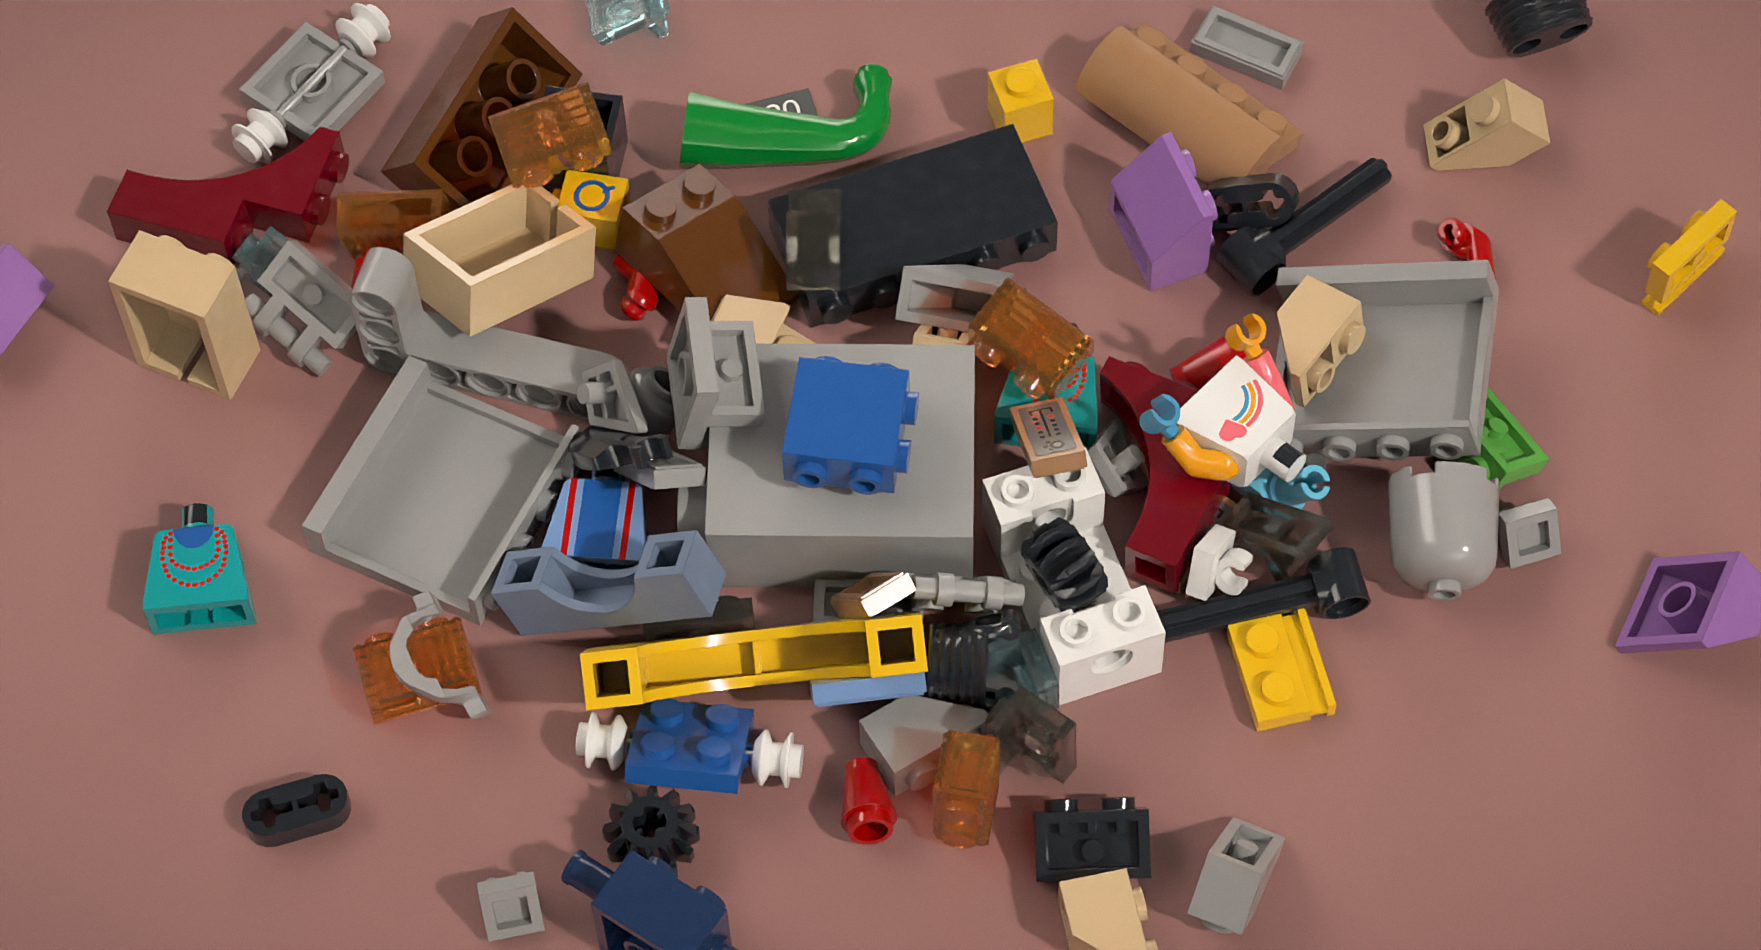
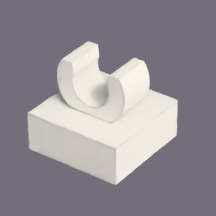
(1212, 565)

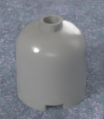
(1444, 528)

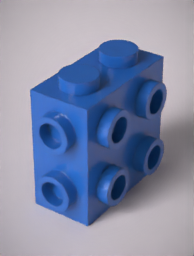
(848, 425)

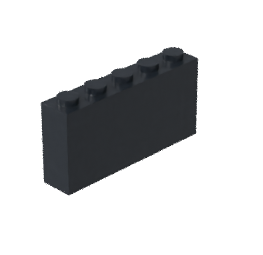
(937, 207)

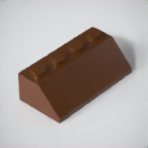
(451, 137)

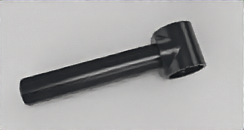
(1257, 254)
(1330, 586)

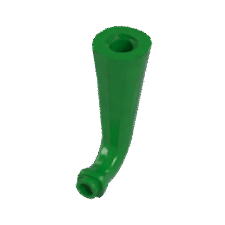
(748, 136)

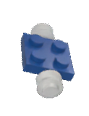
(689, 747)

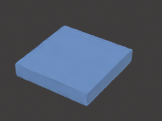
(863, 689)

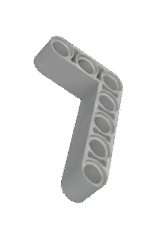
(487, 364)

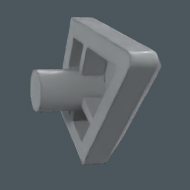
(611, 398)
(1117, 461)

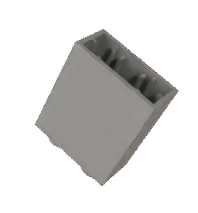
(792, 534)

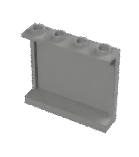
(1419, 371)
(440, 493)

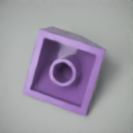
(1694, 604)

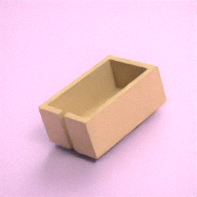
(500, 256)
(177, 301)

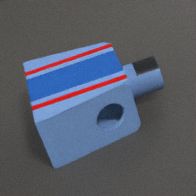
(600, 521)

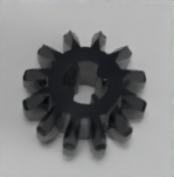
(1064, 565)
(671, 821)

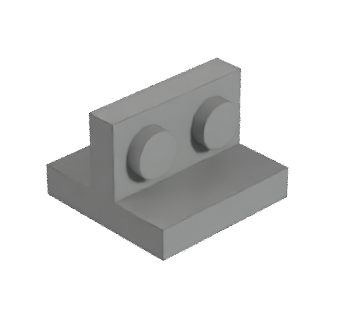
(712, 374)

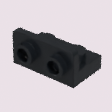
(1091, 841)

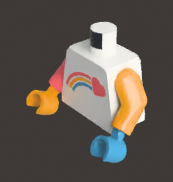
(1235, 420)

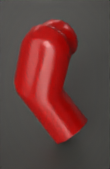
(1465, 241)
(640, 292)

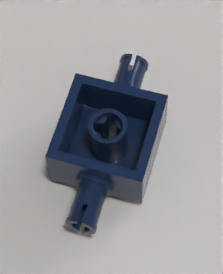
(648, 906)

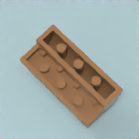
(1165, 89)

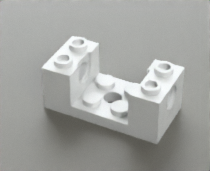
(1116, 635)

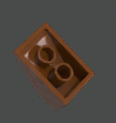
(699, 243)

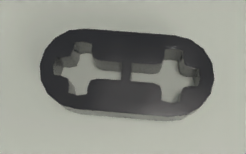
(1252, 189)
(296, 810)

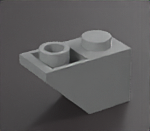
(909, 736)

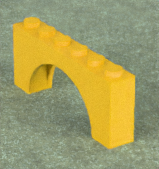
(753, 657)

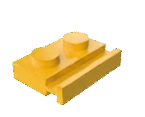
(1680, 264)
(1280, 669)

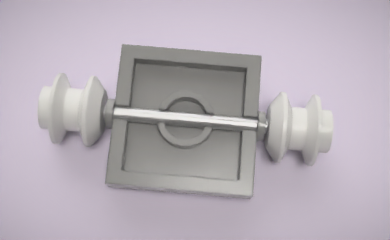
(312, 83)

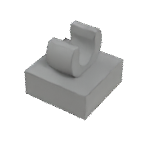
(1529, 533)
(510, 906)

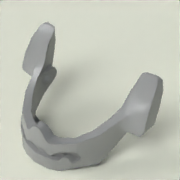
(407, 674)

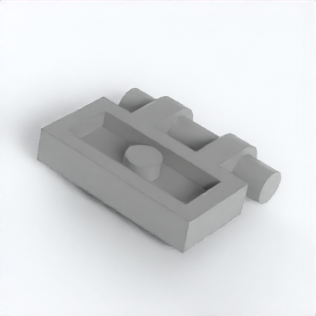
(314, 295)
(979, 594)

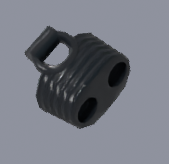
(1537, 24)
(960, 658)

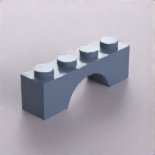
(553, 593)

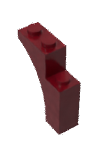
(223, 211)
(1176, 504)

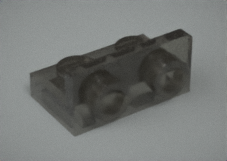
(1036, 732)

